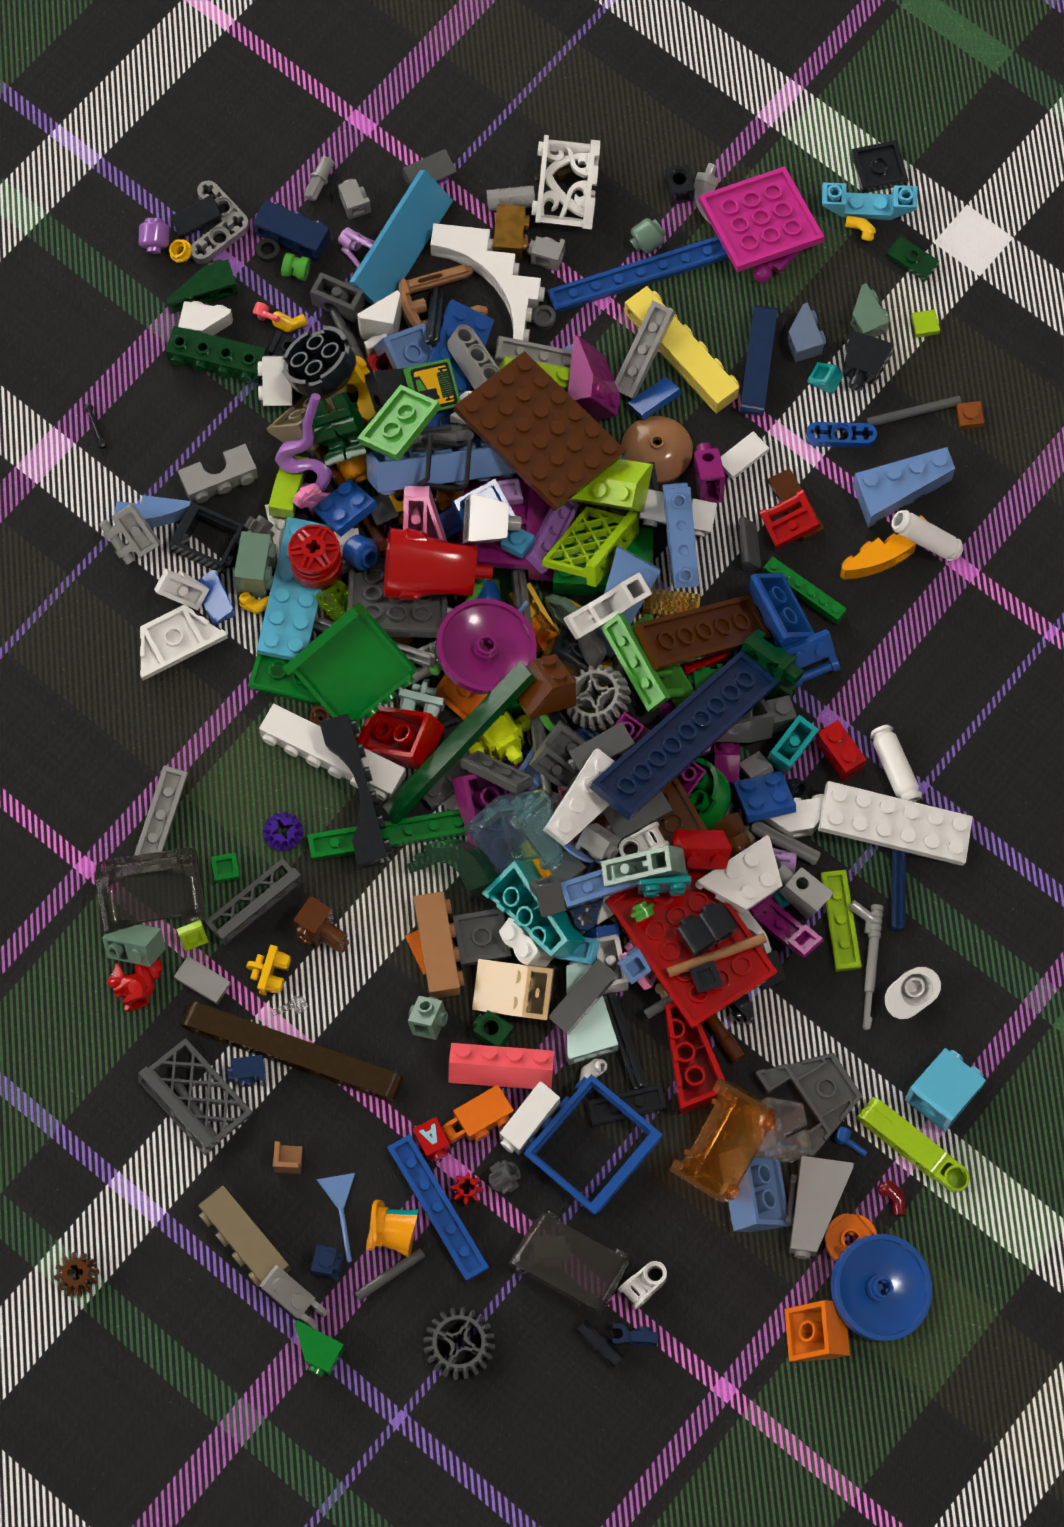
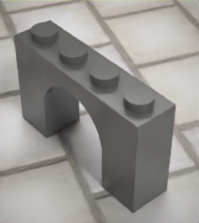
(614, 744)

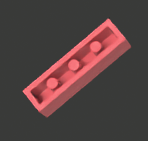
(500, 1066)

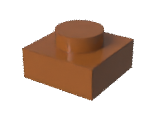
(969, 415)

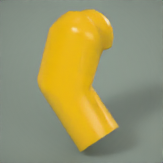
(862, 224)
(289, 324)

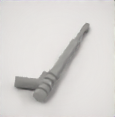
(873, 927)

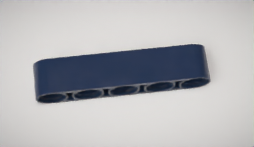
(758, 360)

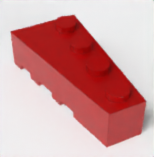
(692, 1062)

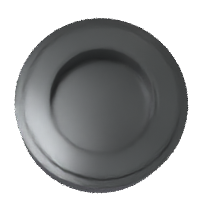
(543, 317)

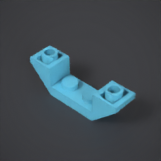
(869, 206)

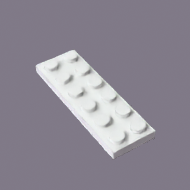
(895, 823)

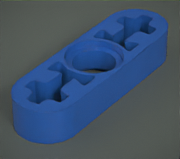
(823, 428)

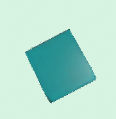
(825, 377)

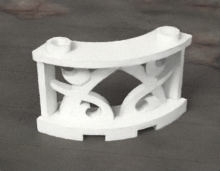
(582, 206)

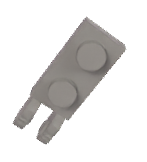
(291, 1295)

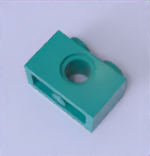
(792, 744)

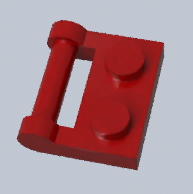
(793, 524)

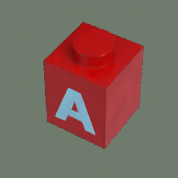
(432, 1140)

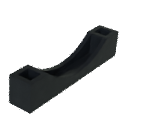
(368, 841)

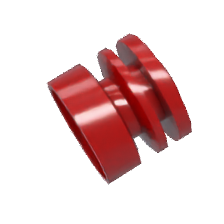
(317, 568)

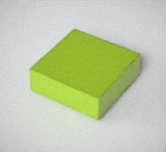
(925, 323)
(192, 935)

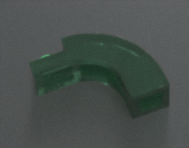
(463, 856)

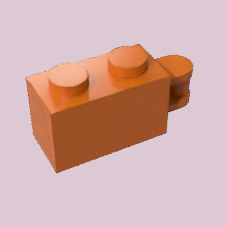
(479, 1116)

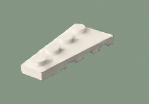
(580, 803)

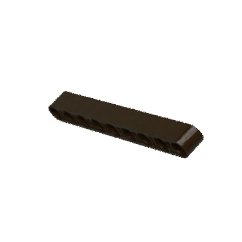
(292, 1051)

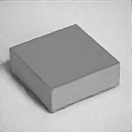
(756, 765)

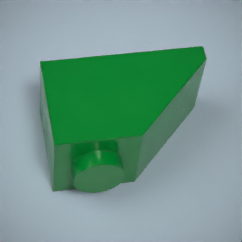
(318, 1349)

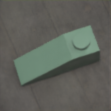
(647, 864)

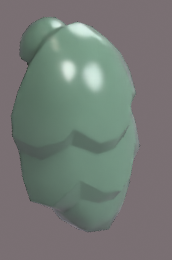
(560, 608)

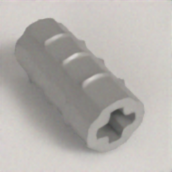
(510, 196)

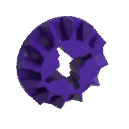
(278, 841)

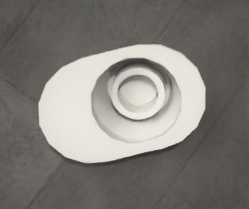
(912, 992)

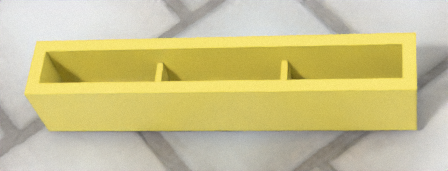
(687, 355)

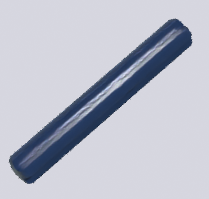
(898, 891)

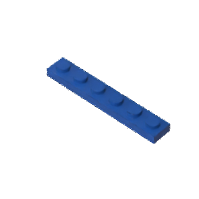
(438, 1208)

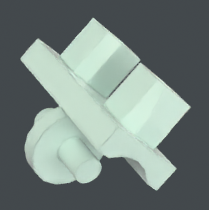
(431, 704)

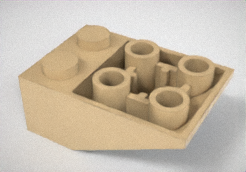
(513, 989)

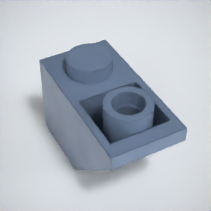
(804, 337)

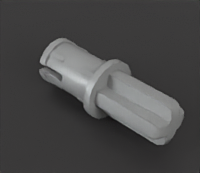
(318, 178)

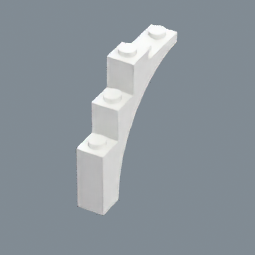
(475, 249)

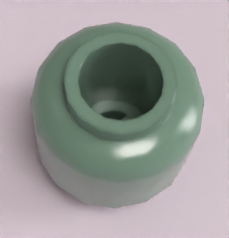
(647, 235)

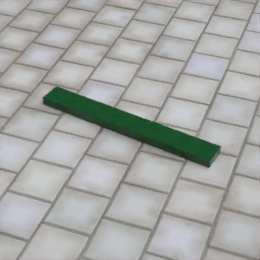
(459, 742)

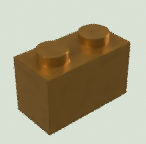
(510, 228)

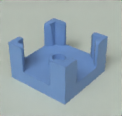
(405, 347)

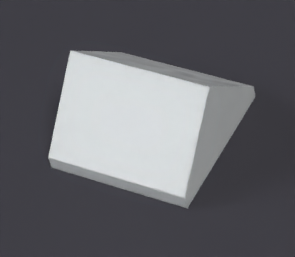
(381, 317)

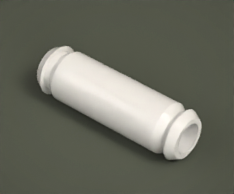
(927, 535)
(895, 764)

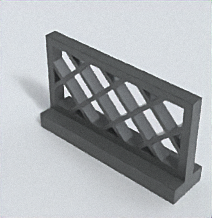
(174, 1105)

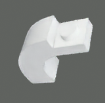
(607, 606)

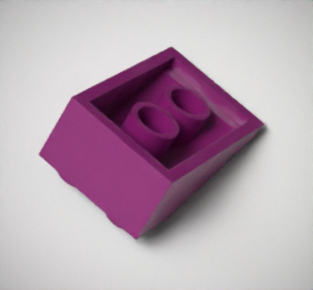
(592, 381)

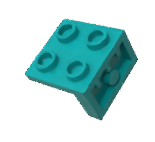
(673, 885)

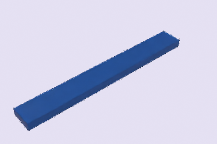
(636, 274)

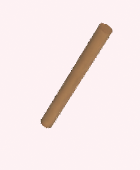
(717, 954)

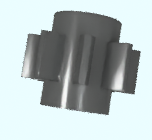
(259, 525)
(504, 1176)

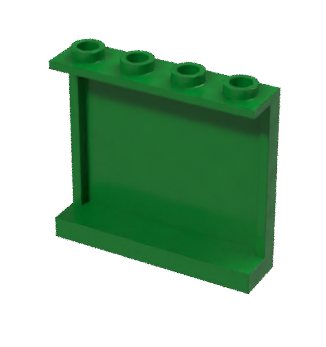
(353, 666)

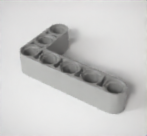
(471, 355)

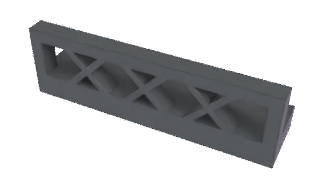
(258, 905)

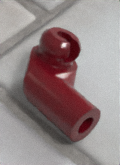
(897, 1196)

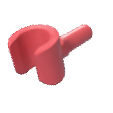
(261, 311)

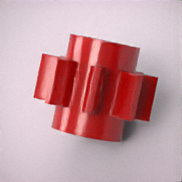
(461, 1185)

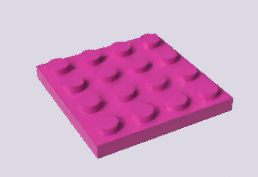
(761, 219)

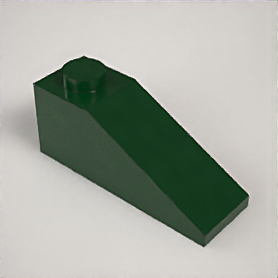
(206, 286)

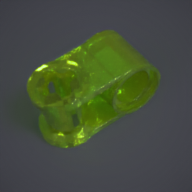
(337, 601)

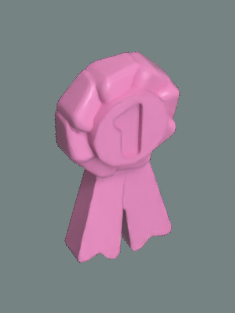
(309, 497)

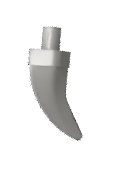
(705, 183)

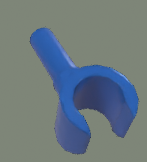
(842, 1137)

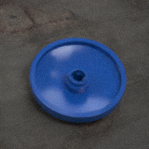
(881, 1287)

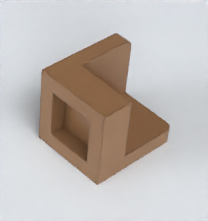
(287, 1158)

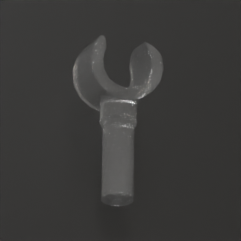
(296, 1002)

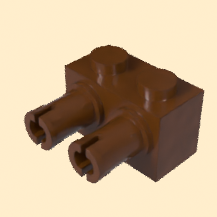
(316, 926)

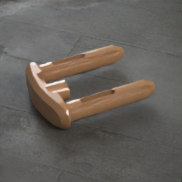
(411, 308)

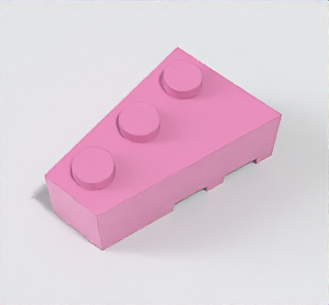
(421, 512)

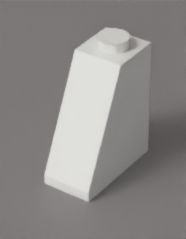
(529, 1118)

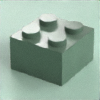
(255, 564)

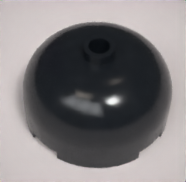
(332, 364)

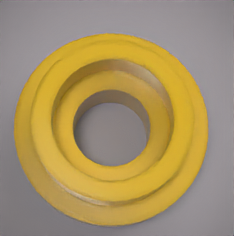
(175, 249)

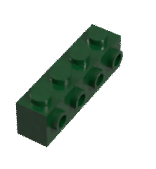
(214, 354)

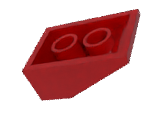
(402, 735)

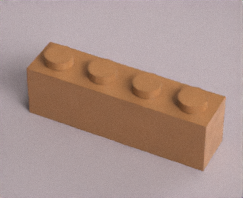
(437, 945)

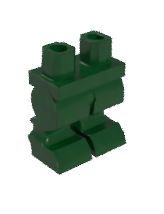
(336, 425)

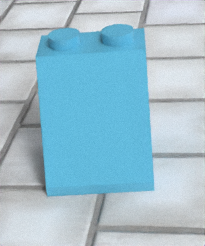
(945, 1089)

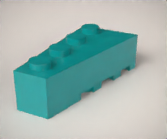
(513, 896)

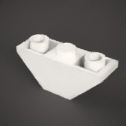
(803, 821)

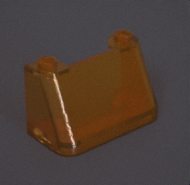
(726, 1142)

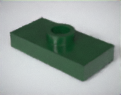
(912, 258)

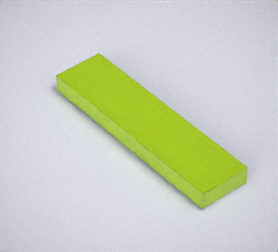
(841, 922)

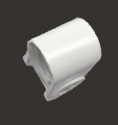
(643, 839)
(643, 1285)

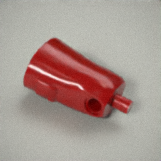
(429, 566)

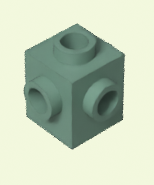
(427, 1017)

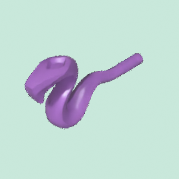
(290, 464)

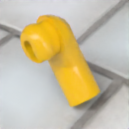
(252, 604)

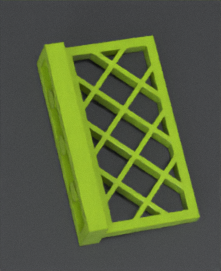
(598, 562)

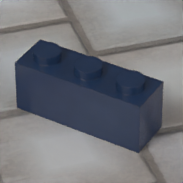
(292, 230)

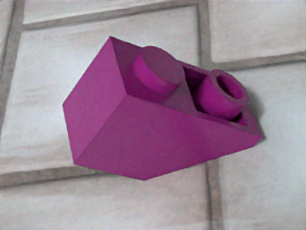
(727, 758)

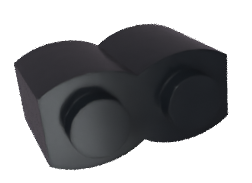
(706, 929)

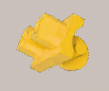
(267, 981)

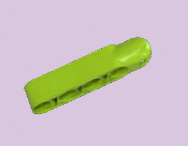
(913, 1145)

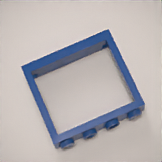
(552, 1124)

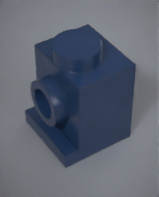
(247, 1071)
(327, 1263)

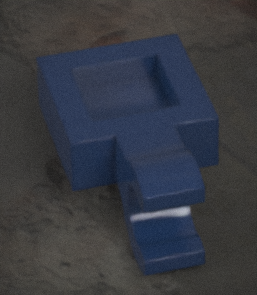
(641, 1337)

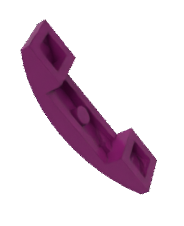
(785, 928)

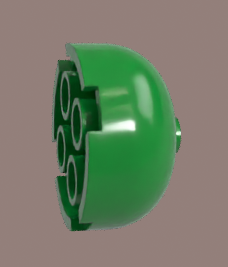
(711, 794)

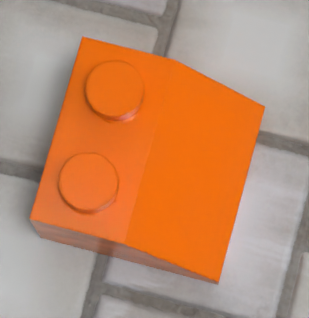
(815, 1332)

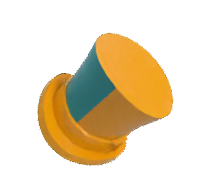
(391, 1228)

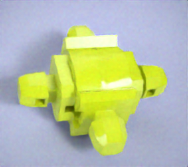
(504, 739)

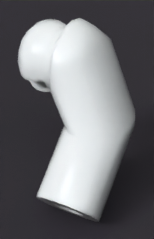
(594, 1067)

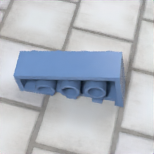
(900, 483)
(623, 567)

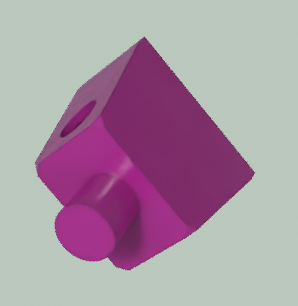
(706, 468)

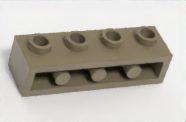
(241, 1234)

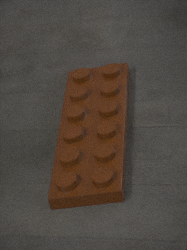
(699, 632)

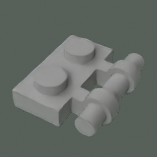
(136, 531)

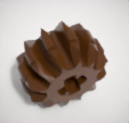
(84, 1267)

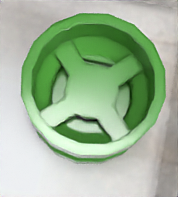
(295, 266)

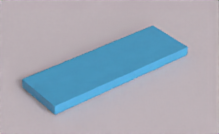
(402, 238)

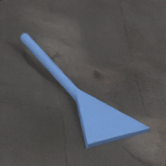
(338, 1191)

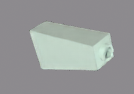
(594, 1033)

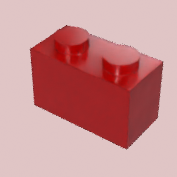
(840, 750)
(703, 848)

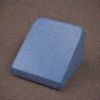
(634, 965)

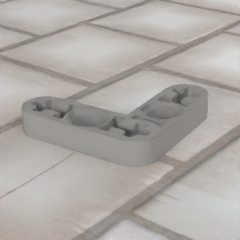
(233, 215)

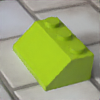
(619, 487)

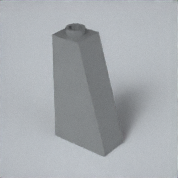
(817, 1196)

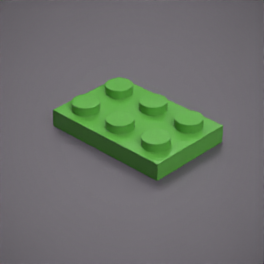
(399, 422)

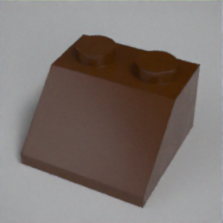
(551, 690)

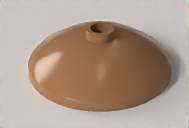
(670, 457)

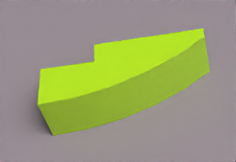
(283, 492)

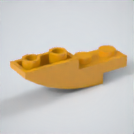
(877, 556)

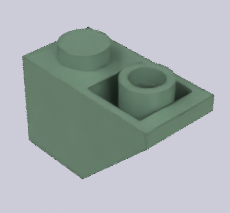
(868, 315)
(135, 944)

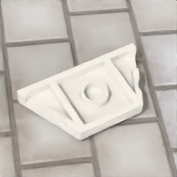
(174, 639)
(747, 879)

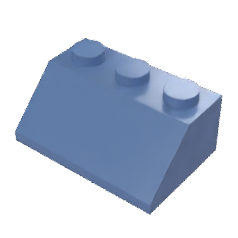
(761, 1198)

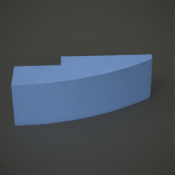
(158, 510)

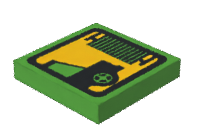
(434, 381)

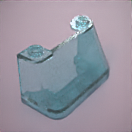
(513, 830)

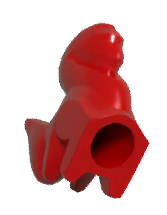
(135, 987)

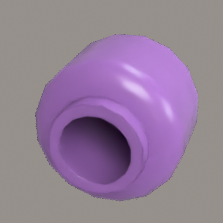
(153, 235)

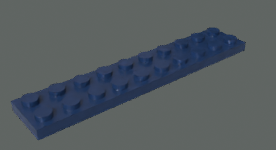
(684, 735)

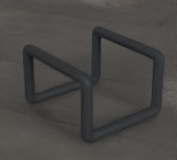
(429, 439)

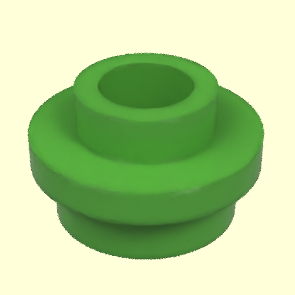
(642, 911)

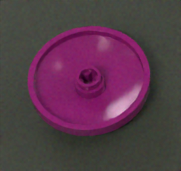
(483, 643)

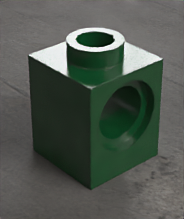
(499, 1039)

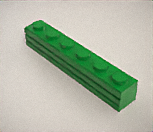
(808, 592)

